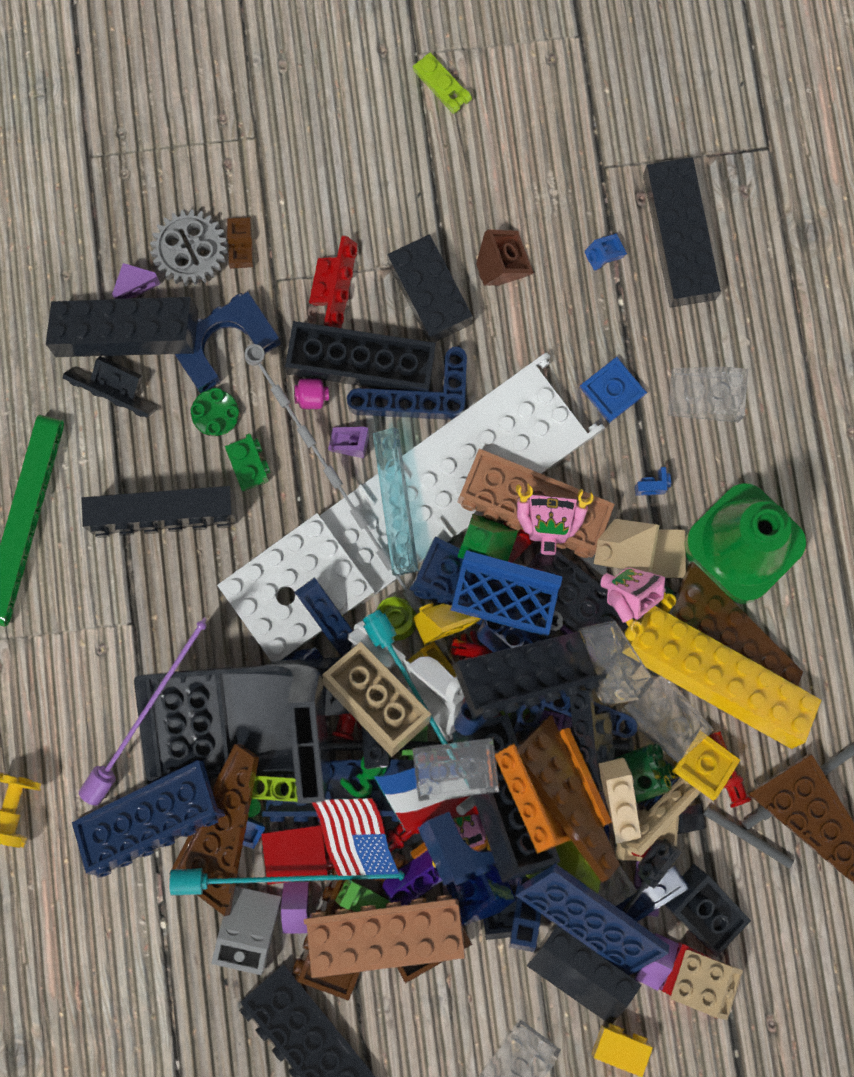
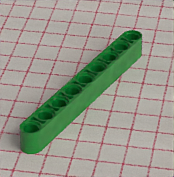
(26, 509)

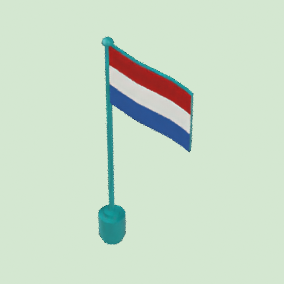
(402, 787)

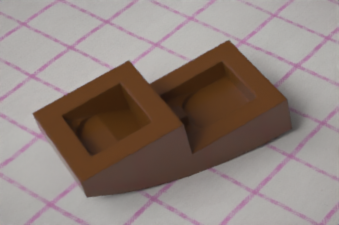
(240, 242)

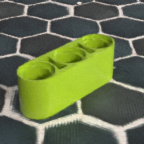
(273, 789)

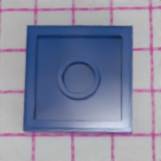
(613, 390)

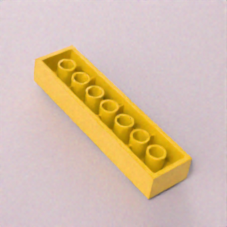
(725, 678)

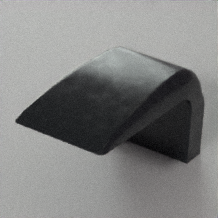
(264, 707)

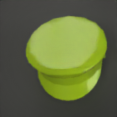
(400, 616)

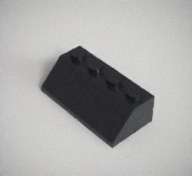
(583, 974)

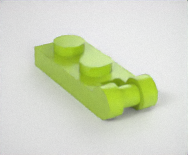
(441, 83)

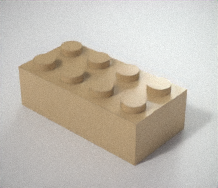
(376, 699)

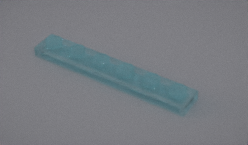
(395, 502)

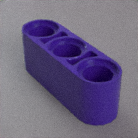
(418, 879)

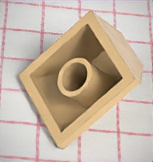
(627, 545)

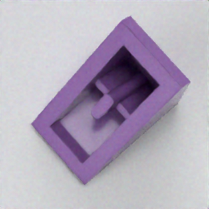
(133, 282)
(349, 441)
(294, 907)
(658, 971)

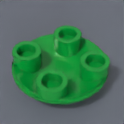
(214, 412)

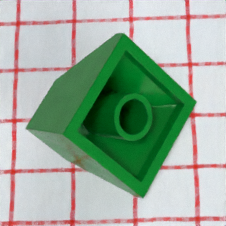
(488, 538)

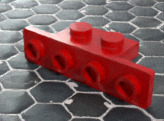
(333, 282)

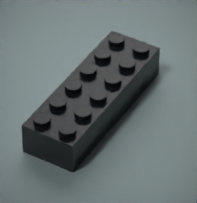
(681, 232)
(122, 327)
(359, 358)
(159, 510)
(500, 816)

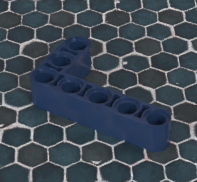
(417, 398)
(496, 638)
(563, 707)

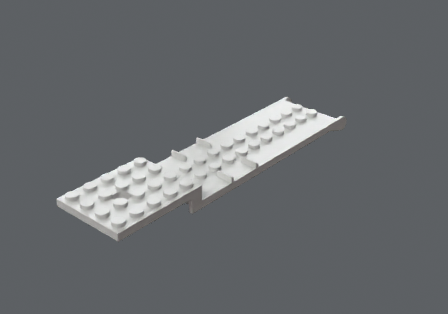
(515, 421)

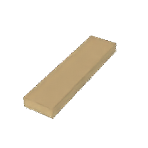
(662, 815)

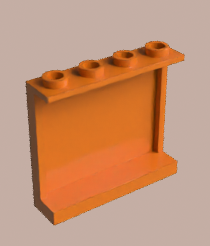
(539, 820)

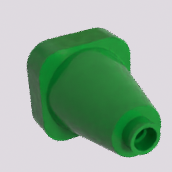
(745, 543)

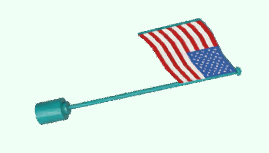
(352, 839)

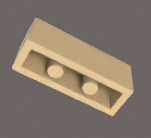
(620, 800)

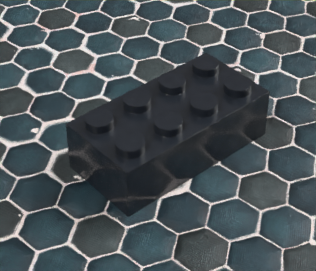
(429, 289)

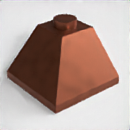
(502, 258)

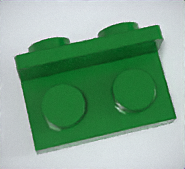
(247, 463)

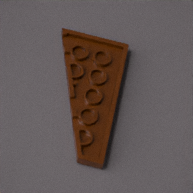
(718, 616)
(565, 795)
(812, 811)
(220, 846)

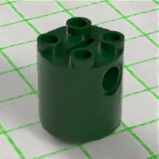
(649, 772)

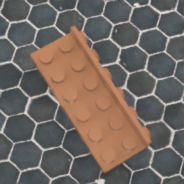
(493, 492)
(385, 937)

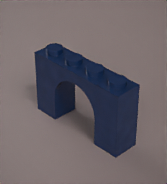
(240, 314)
(450, 853)

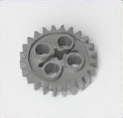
(168, 256)

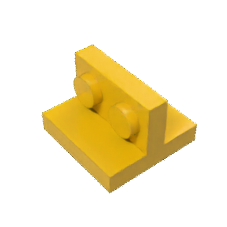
(707, 767)

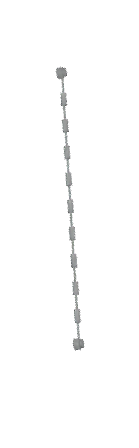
(254, 356)

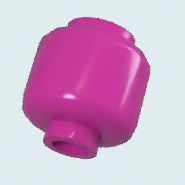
(310, 393)

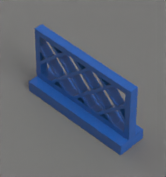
(506, 573)

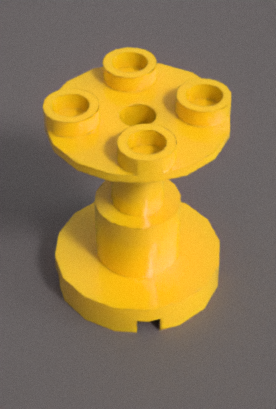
(8, 816)

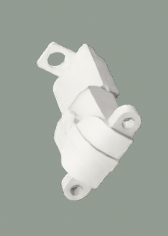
(434, 683)

